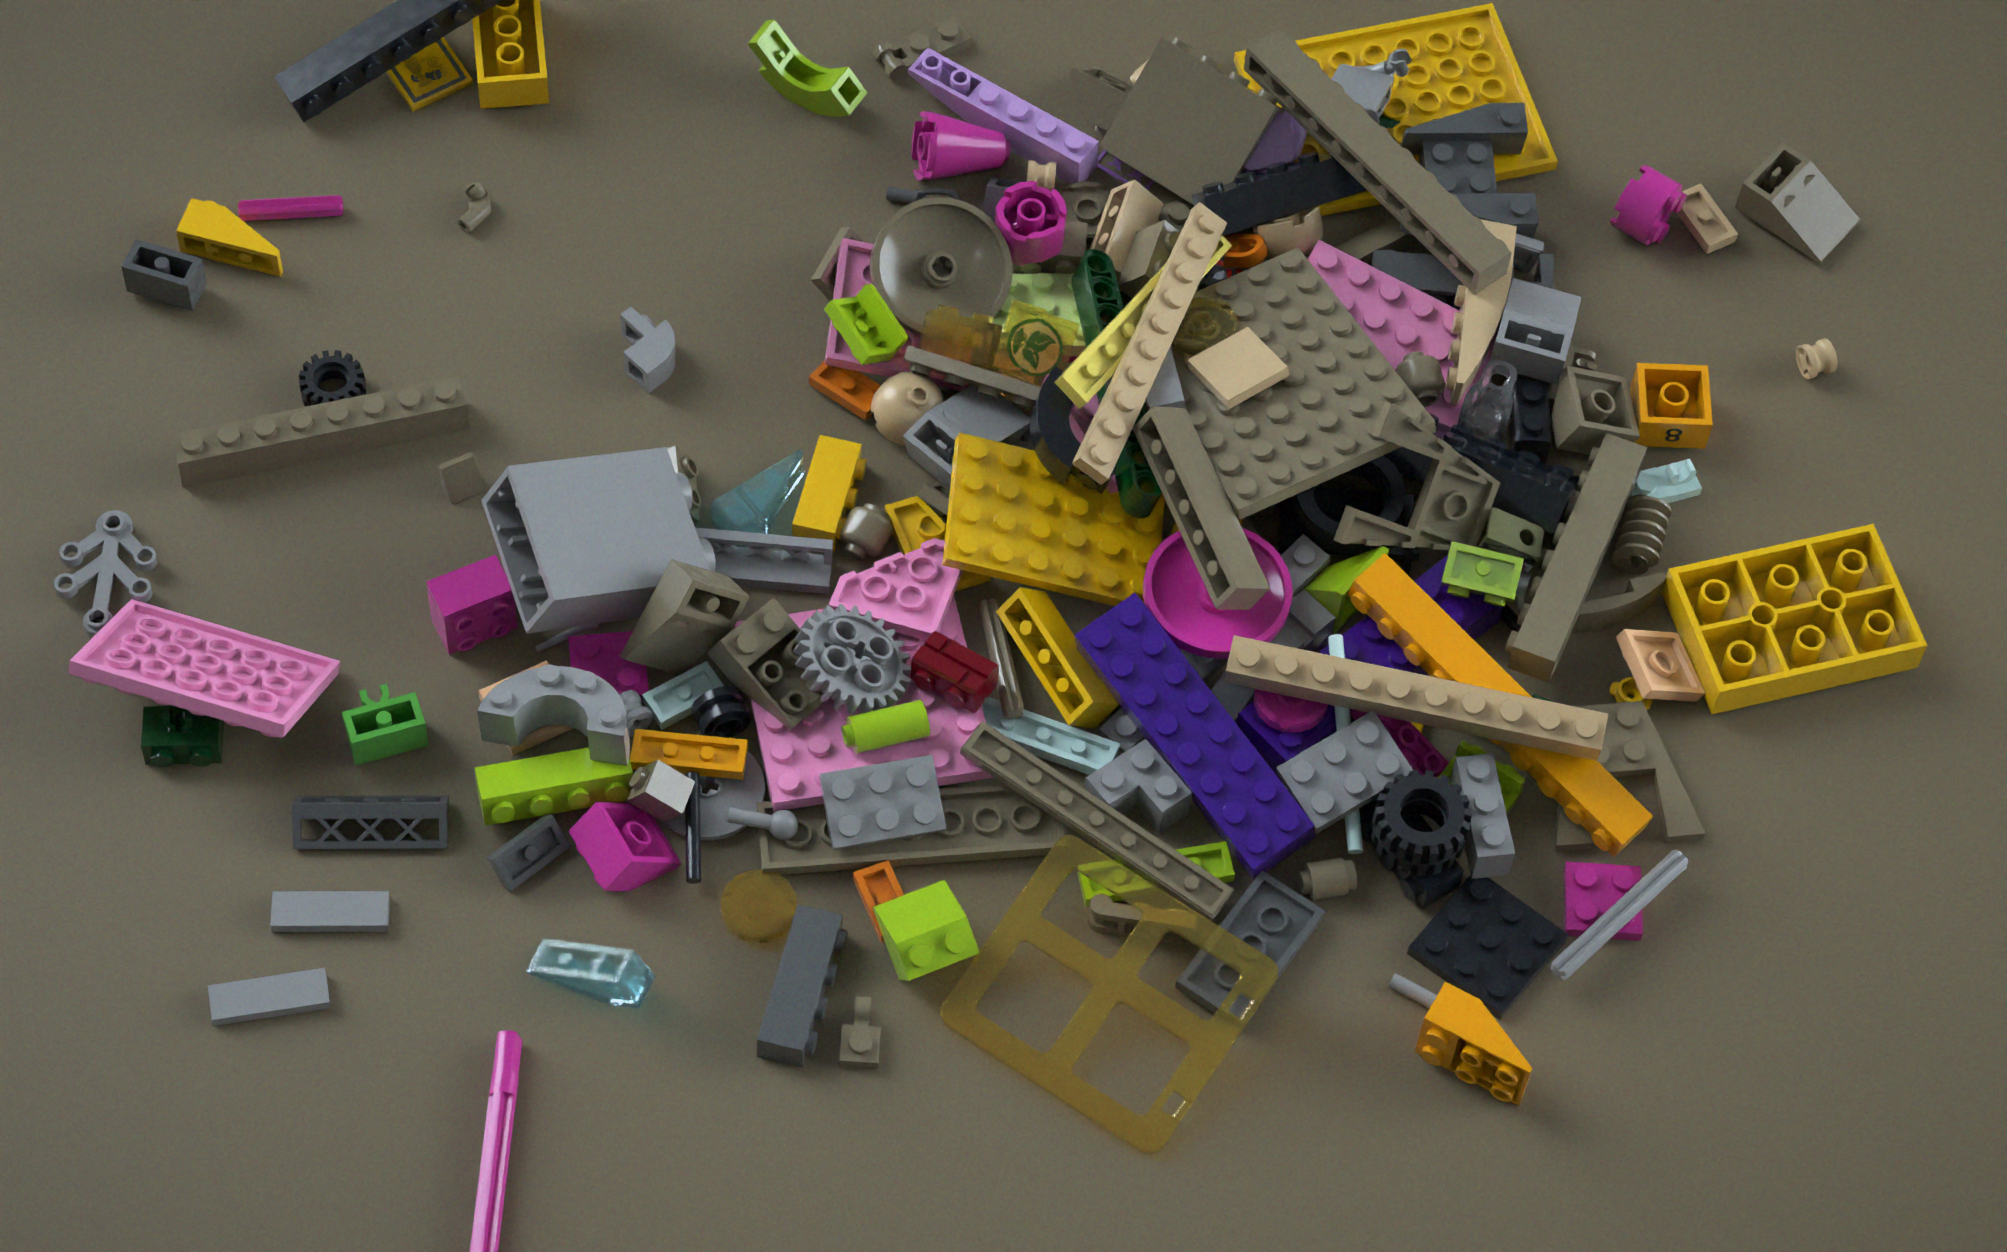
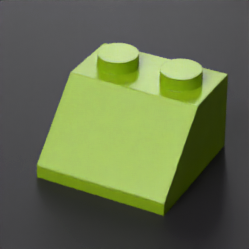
(925, 930)

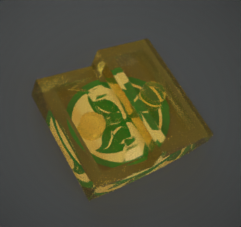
(1033, 343)

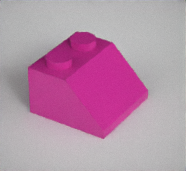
(623, 846)

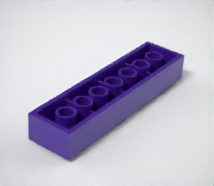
(1368, 645)
(1195, 736)

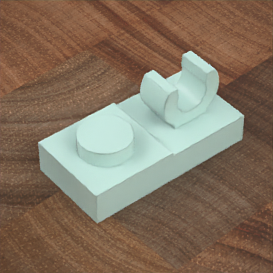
(1669, 482)

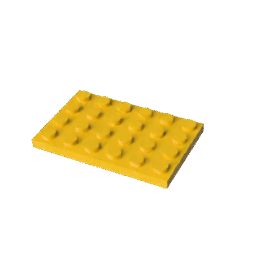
(1032, 530)

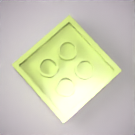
(1048, 292)

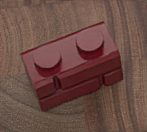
(954, 672)

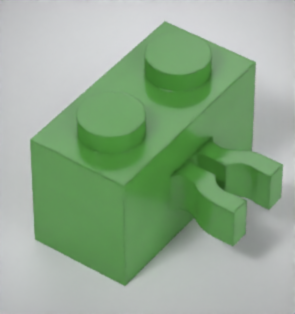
(384, 726)

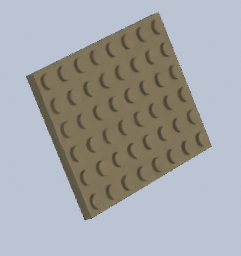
(1316, 417)

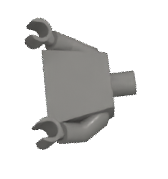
(1373, 84)

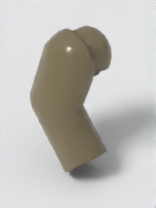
(479, 207)

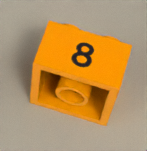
(1672, 405)

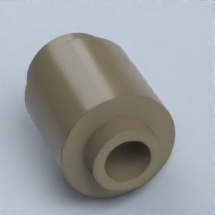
(1327, 878)

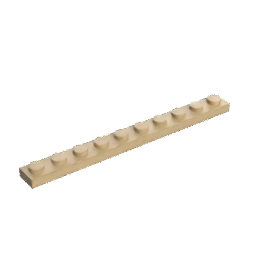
(1149, 344)

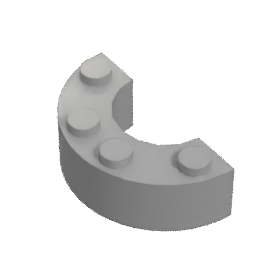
(557, 698)

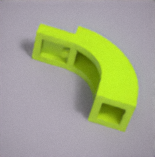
(809, 85)

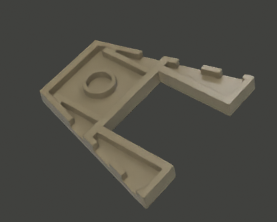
(1451, 502)
(1635, 749)

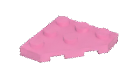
(903, 590)

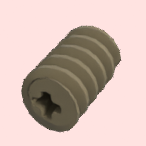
(1641, 534)

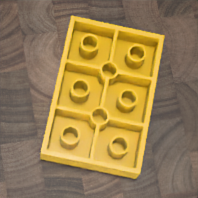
(1793, 618)

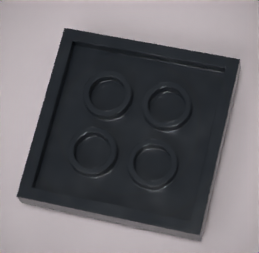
(1488, 944)

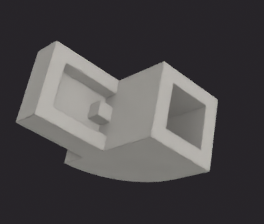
(652, 351)

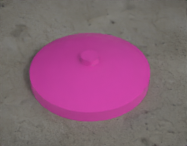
(1185, 609)

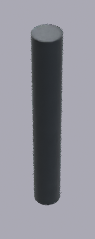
(693, 832)

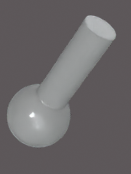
(781, 824)

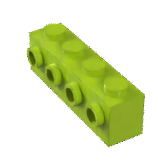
(548, 785)

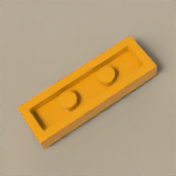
(691, 753)

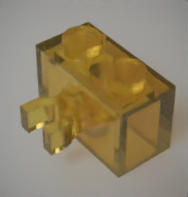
(961, 337)

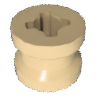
(1042, 174)
(1816, 358)

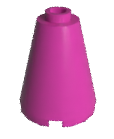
(955, 147)

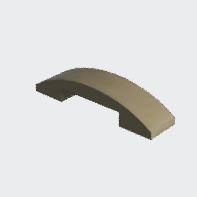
(1615, 609)

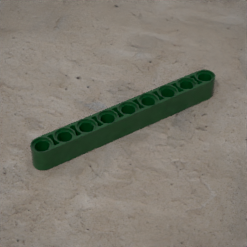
(1097, 305)

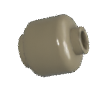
(1422, 376)
(866, 531)

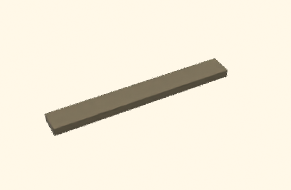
(1096, 821)

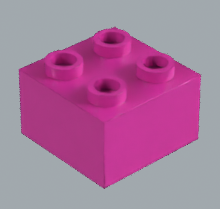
(472, 604)

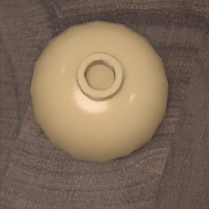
(1292, 231)
(902, 403)

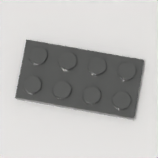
(1267, 919)

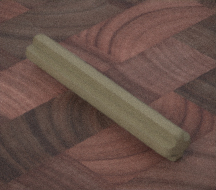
(1001, 654)

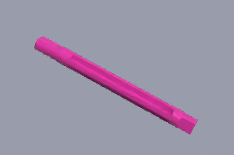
(496, 1143)

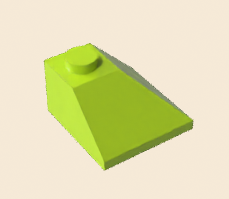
(1335, 581)

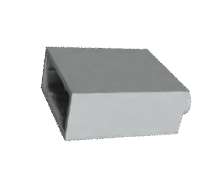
(592, 535)

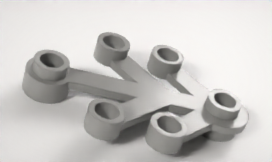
(106, 567)

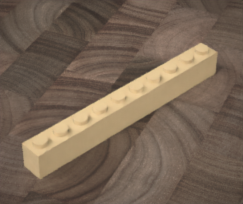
(1416, 698)

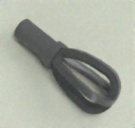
(909, 196)

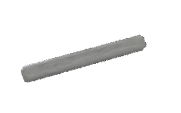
(1619, 915)

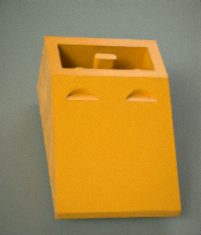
(1472, 1045)

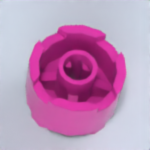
(1648, 206)
(1032, 222)

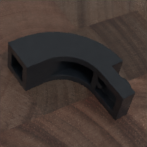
(1053, 435)

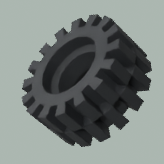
(328, 368)

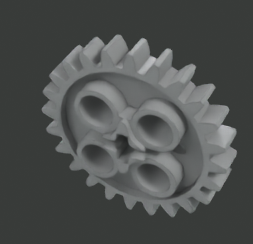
(852, 659)

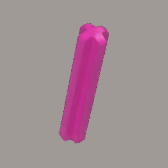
(290, 208)

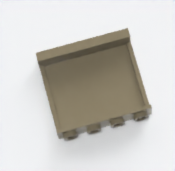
(1189, 121)

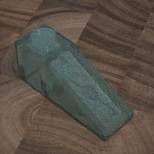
(760, 499)
(595, 971)

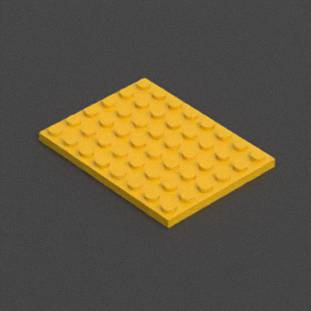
(1455, 66)

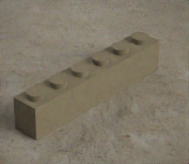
(1201, 508)

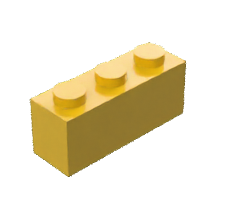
(829, 489)

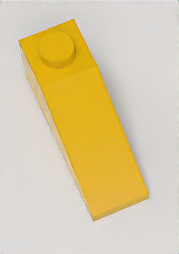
(221, 236)

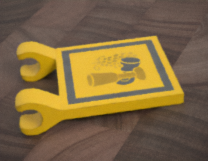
(429, 75)

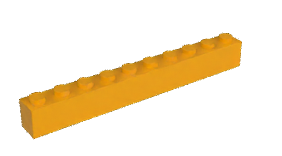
(1449, 653)

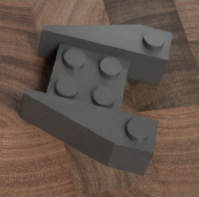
(1461, 158)

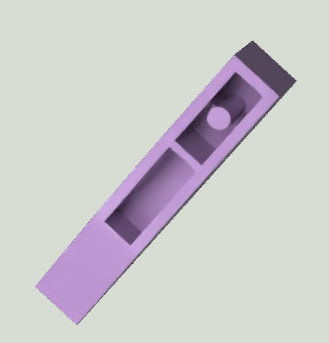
(1029, 129)

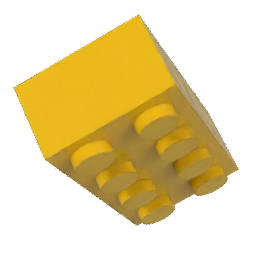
(510, 55)

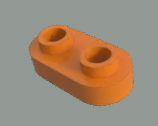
(1246, 250)

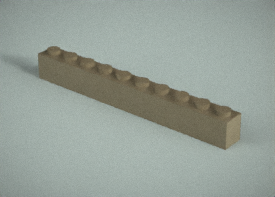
(1377, 161)

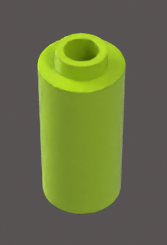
(886, 727)

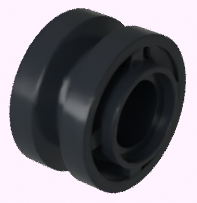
(721, 712)

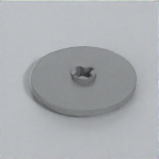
(726, 793)

